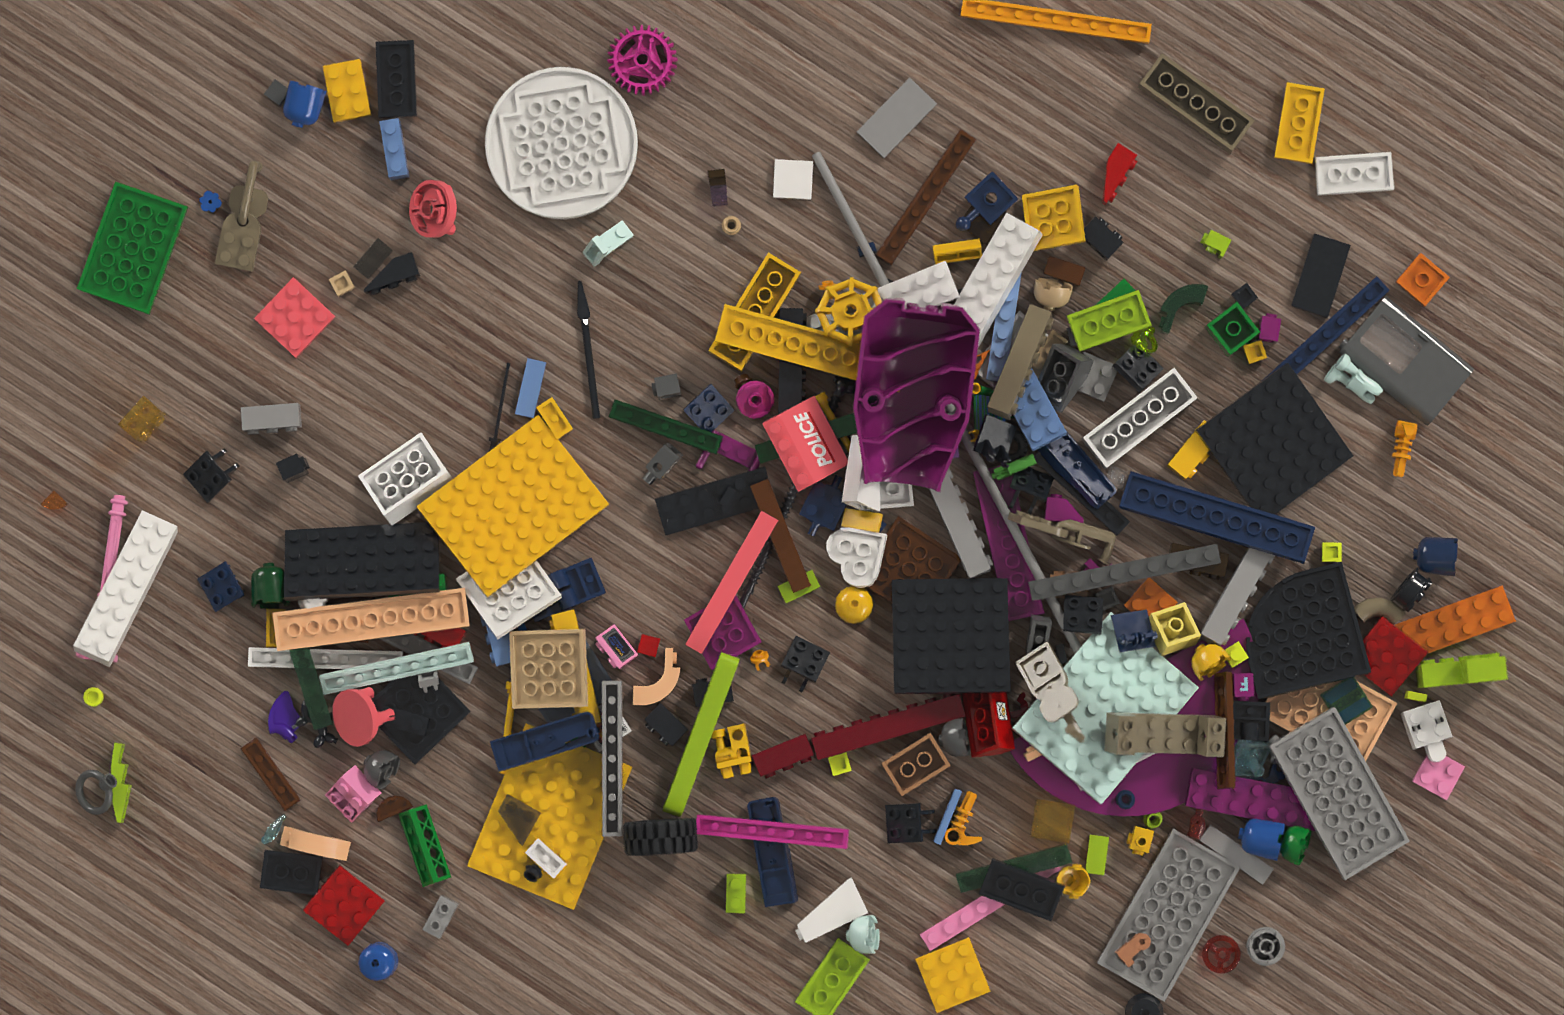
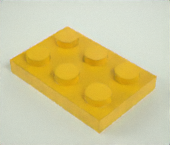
(346, 90)

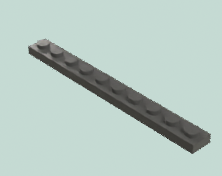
(1124, 572)

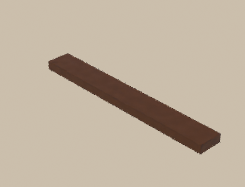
(925, 197)

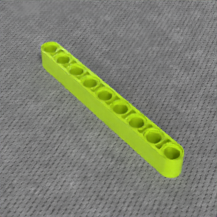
(700, 734)

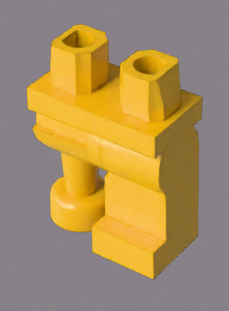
(736, 754)

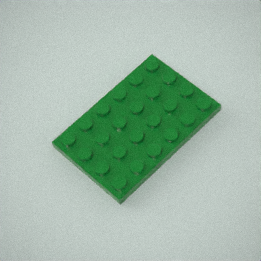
(132, 248)

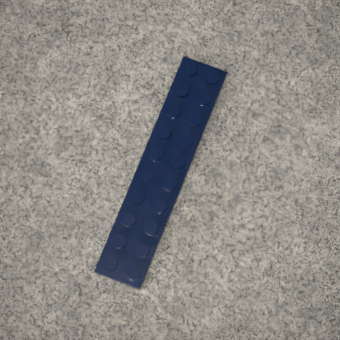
(1217, 517)

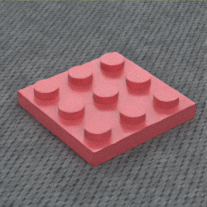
(294, 317)

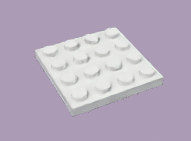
(515, 601)

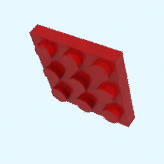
(1391, 655)
(343, 905)

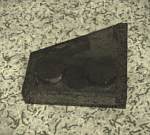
(518, 817)

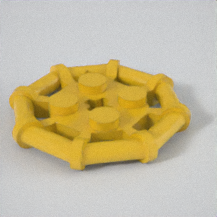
(840, 307)

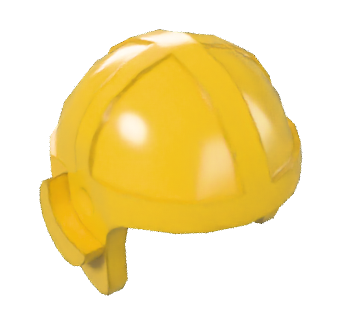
(1075, 880)

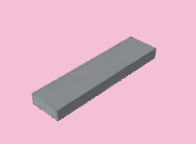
(1234, 852)

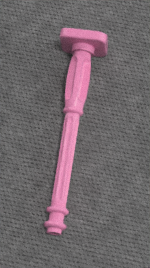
(117, 514)

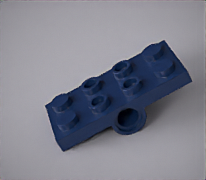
(576, 586)

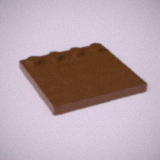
(912, 556)

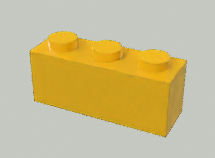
(1189, 456)

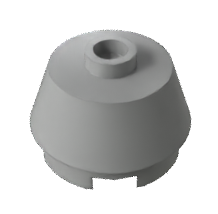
(1265, 946)

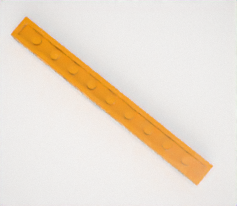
(1056, 20)

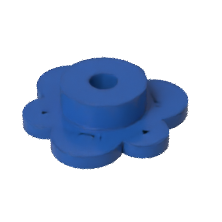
(209, 196)

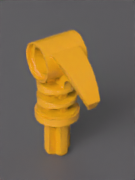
(1405, 432)
(960, 820)

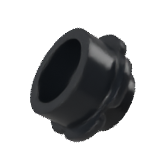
(532, 873)

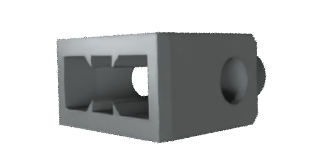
(667, 457)

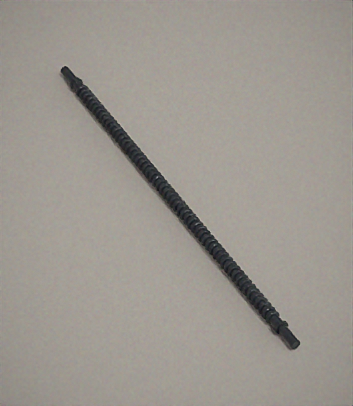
(749, 588)

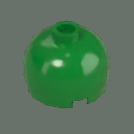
(1294, 843)

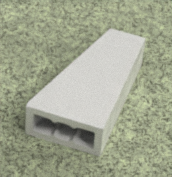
(855, 492)
(833, 912)

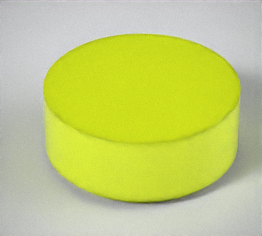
(93, 696)

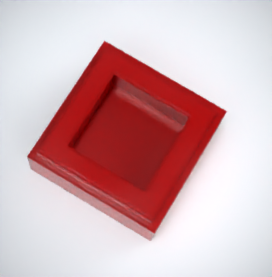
(648, 645)

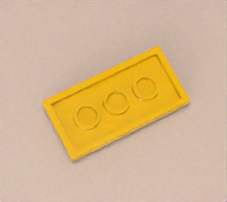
(1299, 123)

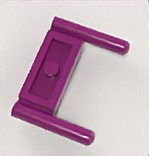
(733, 450)

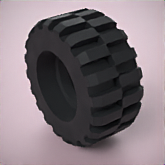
(660, 837)

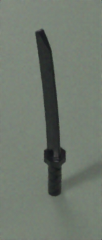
(494, 441)

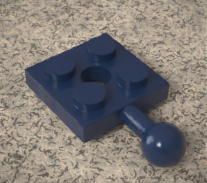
(989, 211)

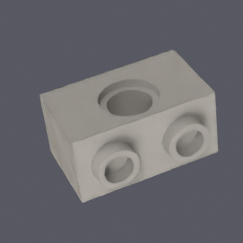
(440, 916)

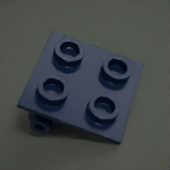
(708, 409)
(221, 586)
(1133, 631)

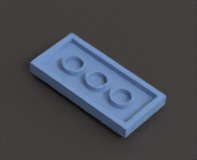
(1037, 416)

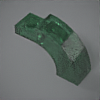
(1185, 295)

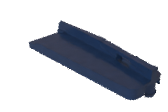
(1074, 465)
(544, 741)
(773, 857)

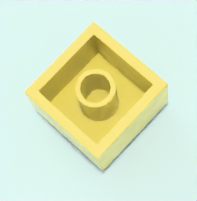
(1174, 629)

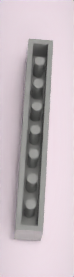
(612, 759)

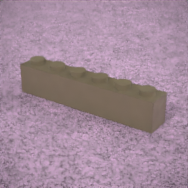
(1020, 361)

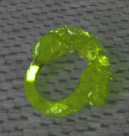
(1138, 339)

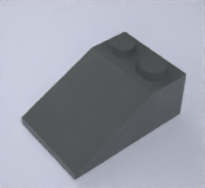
(1064, 374)

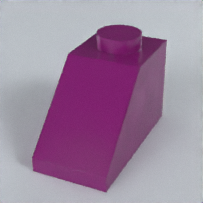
(1059, 509)

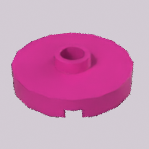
(756, 408)

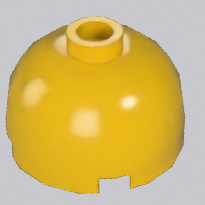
(854, 605)
(1209, 660)

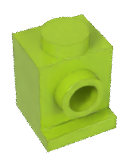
(1215, 243)

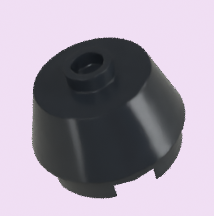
(1144, 1005)

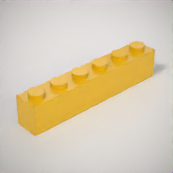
(568, 620)

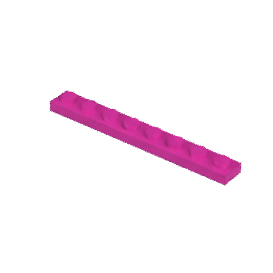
(772, 831)

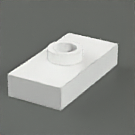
(546, 858)

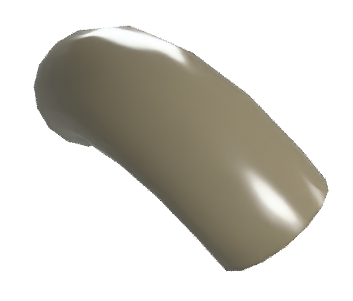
(1376, 608)

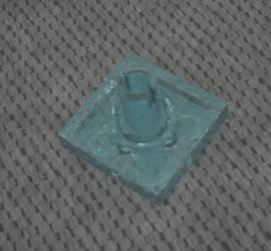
(1250, 761)

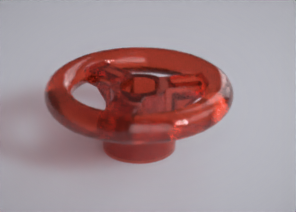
(1209, 945)

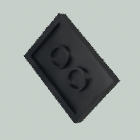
(291, 872)

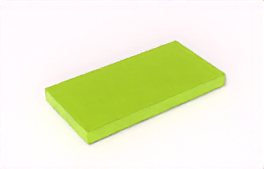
(1109, 320)
(832, 979)

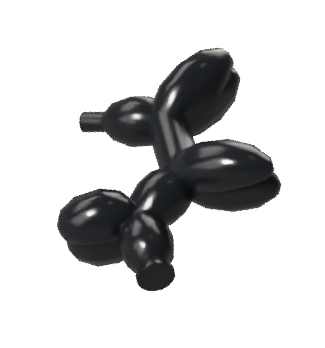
(842, 388)
(323, 735)

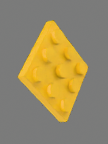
(1056, 215)
(952, 975)

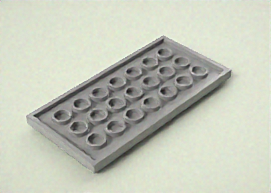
(1339, 793)
(1172, 910)

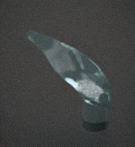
(273, 830)

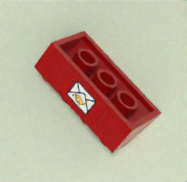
(988, 723)

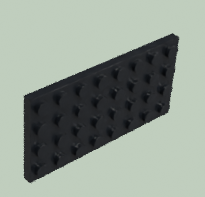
(361, 561)

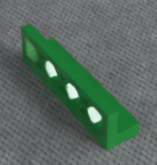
(420, 846)

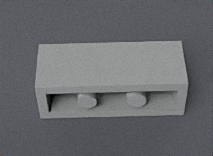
(271, 418)

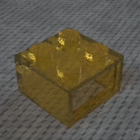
(144, 422)
(1052, 820)

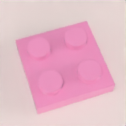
(1438, 776)

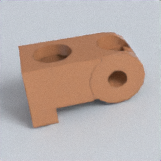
(1132, 947)

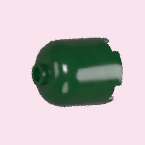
(268, 587)

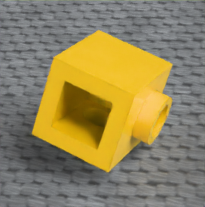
(1140, 840)

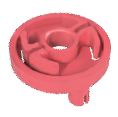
(444, 209)

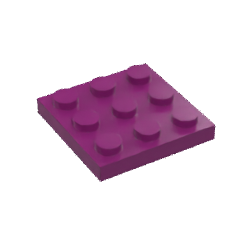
(733, 635)

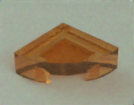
(54, 501)

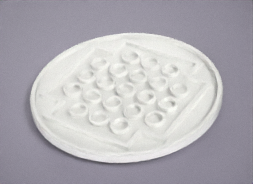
(561, 143)

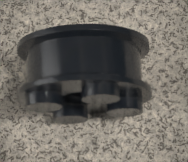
(1411, 590)

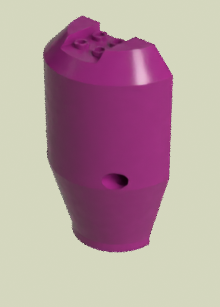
(933, 364)

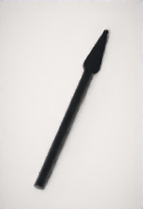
(583, 314)

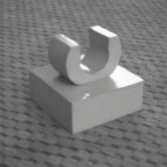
(428, 679)

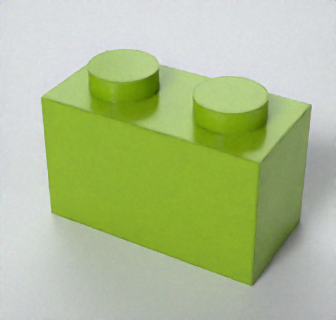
(735, 893)

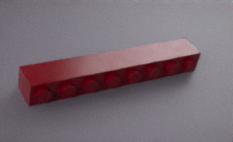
(887, 727)

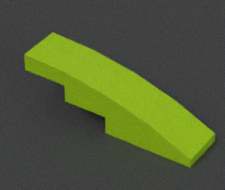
(122, 791)

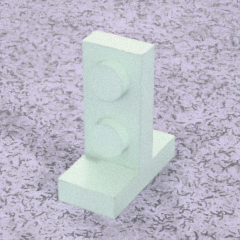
(607, 242)

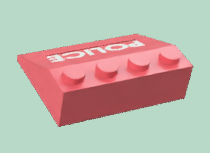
(806, 443)

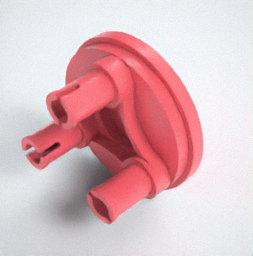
(357, 716)

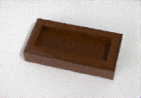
(1064, 270)

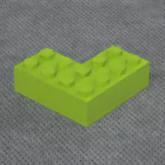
(1466, 670)

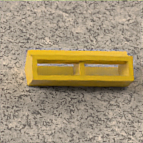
(957, 251)

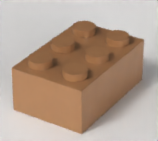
(915, 764)

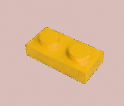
(554, 418)

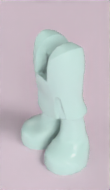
(1358, 383)

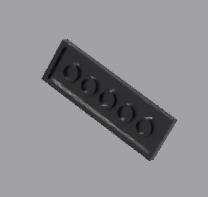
(701, 503)

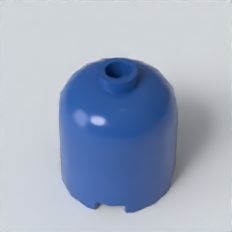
(303, 104)
(1261, 838)
(387, 961)

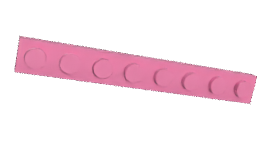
(966, 917)

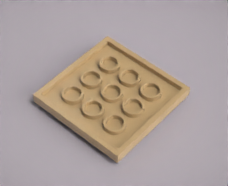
(548, 668)

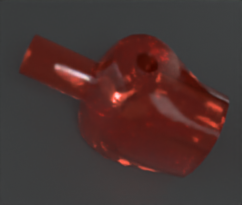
(1197, 829)

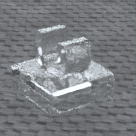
(1117, 476)

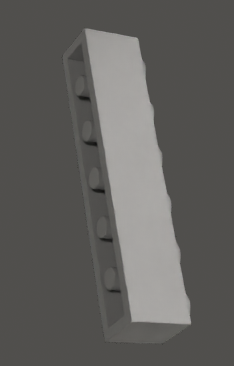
(960, 528)
(1234, 596)

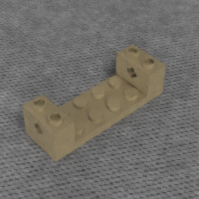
(1165, 734)

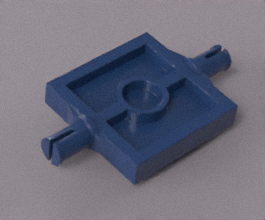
(824, 506)

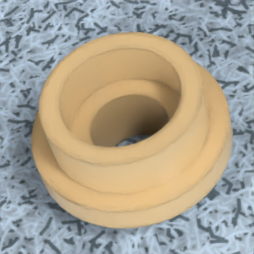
(731, 219)

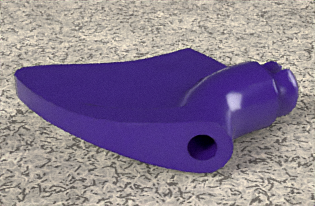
(283, 717)

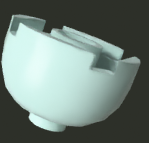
(863, 934)

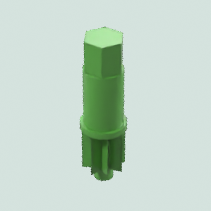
(1014, 467)

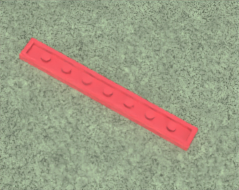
(731, 582)

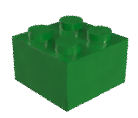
(1232, 329)

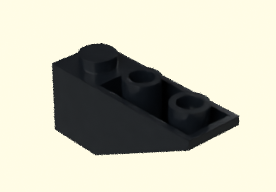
(396, 271)

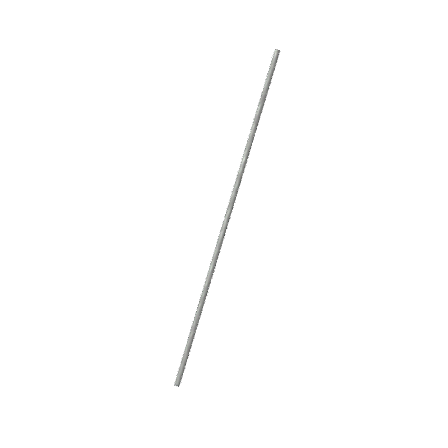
(975, 456)

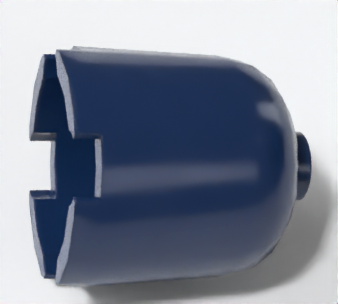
(1437, 555)

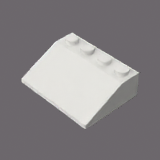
(405, 478)

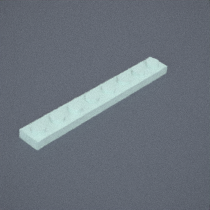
(396, 668)

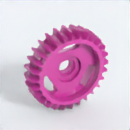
(652, 70)

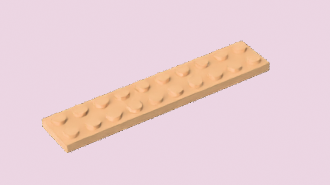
(371, 619)

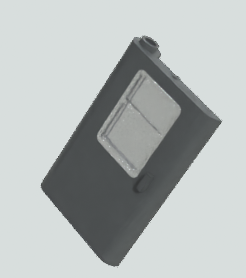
(1408, 368)

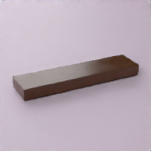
(270, 774)

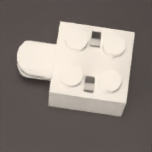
(1429, 729)

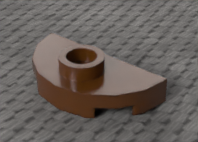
(392, 806)

